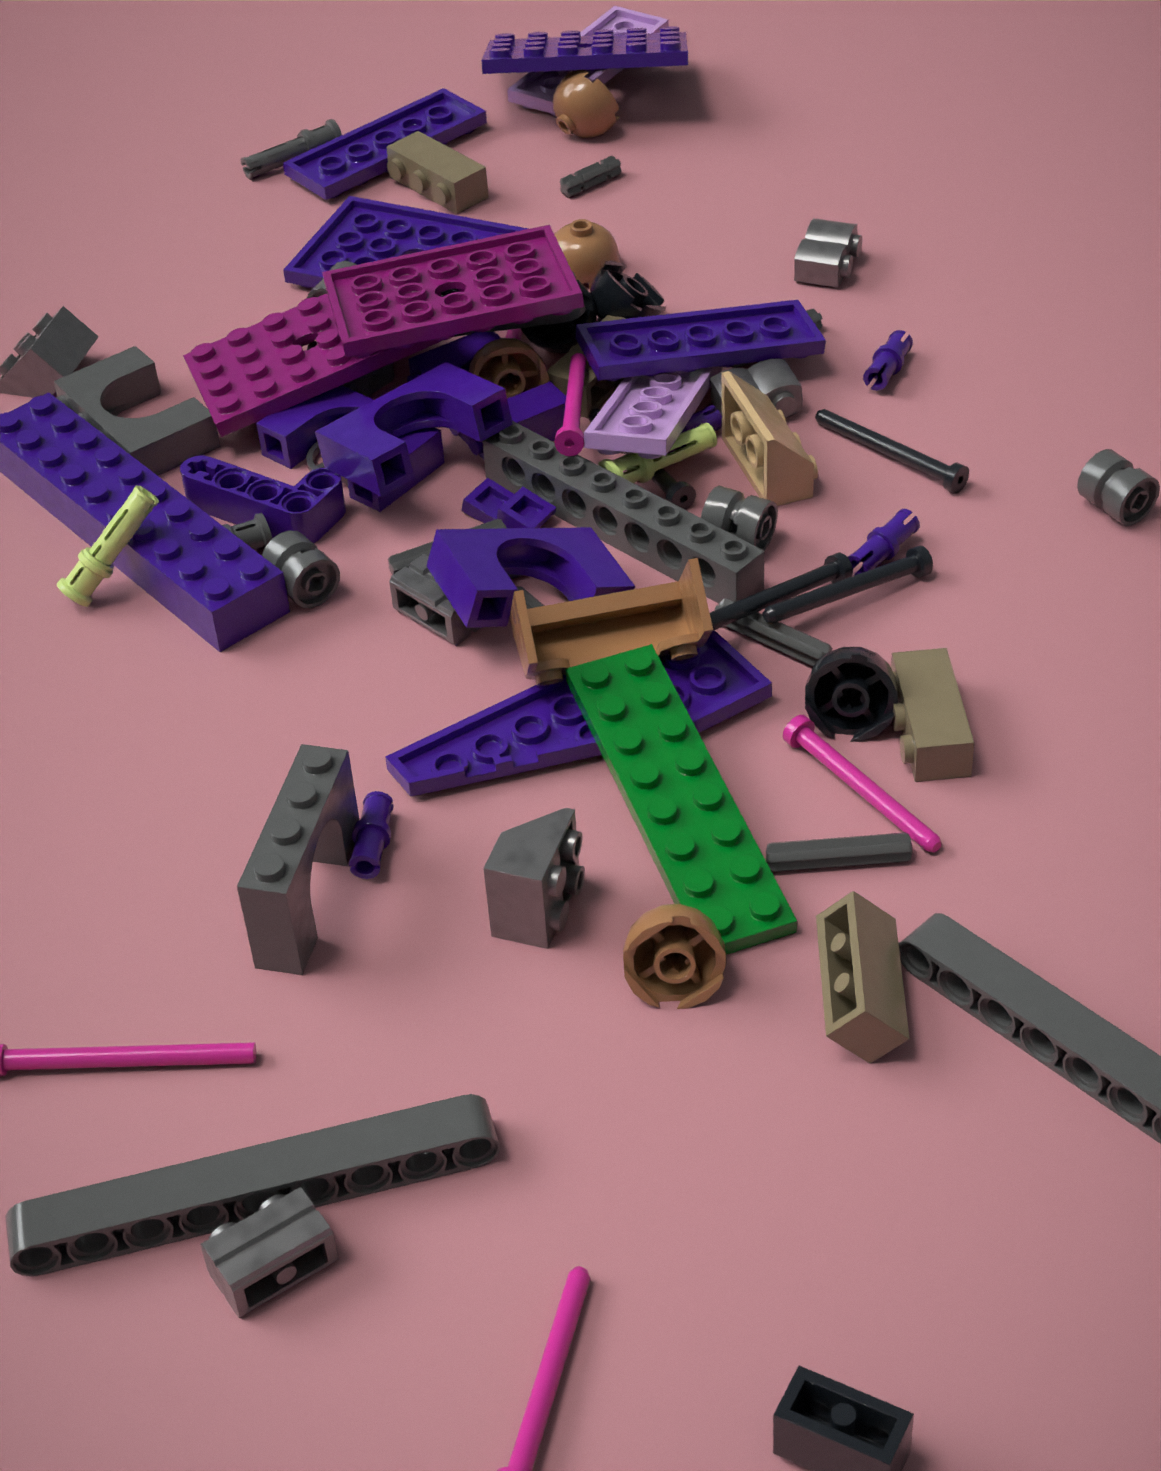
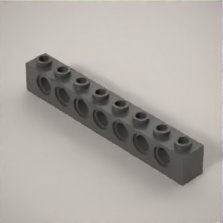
(624, 514)

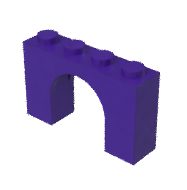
(535, 409)
(291, 433)
(366, 441)
(476, 564)

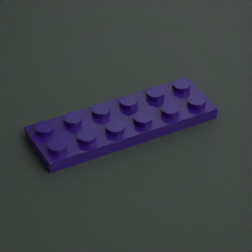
(363, 152)
(699, 339)

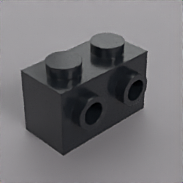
(839, 1427)

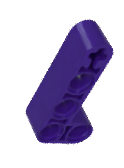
(239, 494)

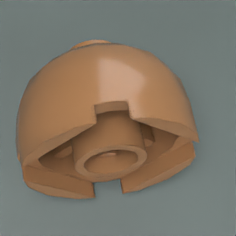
(584, 106)
(587, 248)
(510, 365)
(674, 956)

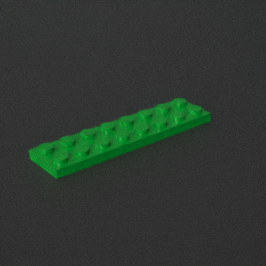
(679, 797)

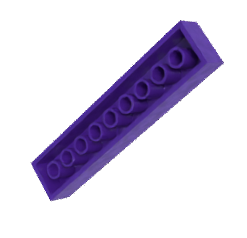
(176, 553)

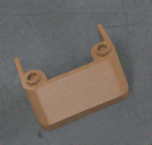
(583, 630)

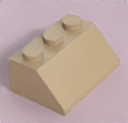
(764, 443)

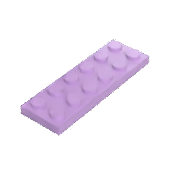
(538, 88)
(648, 413)

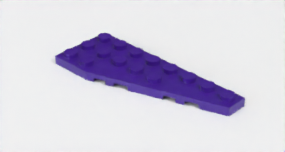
(548, 728)

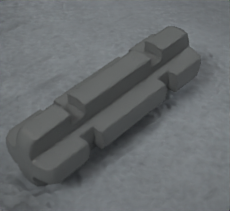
(590, 176)

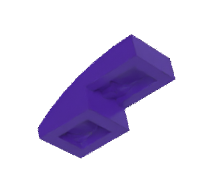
(516, 510)

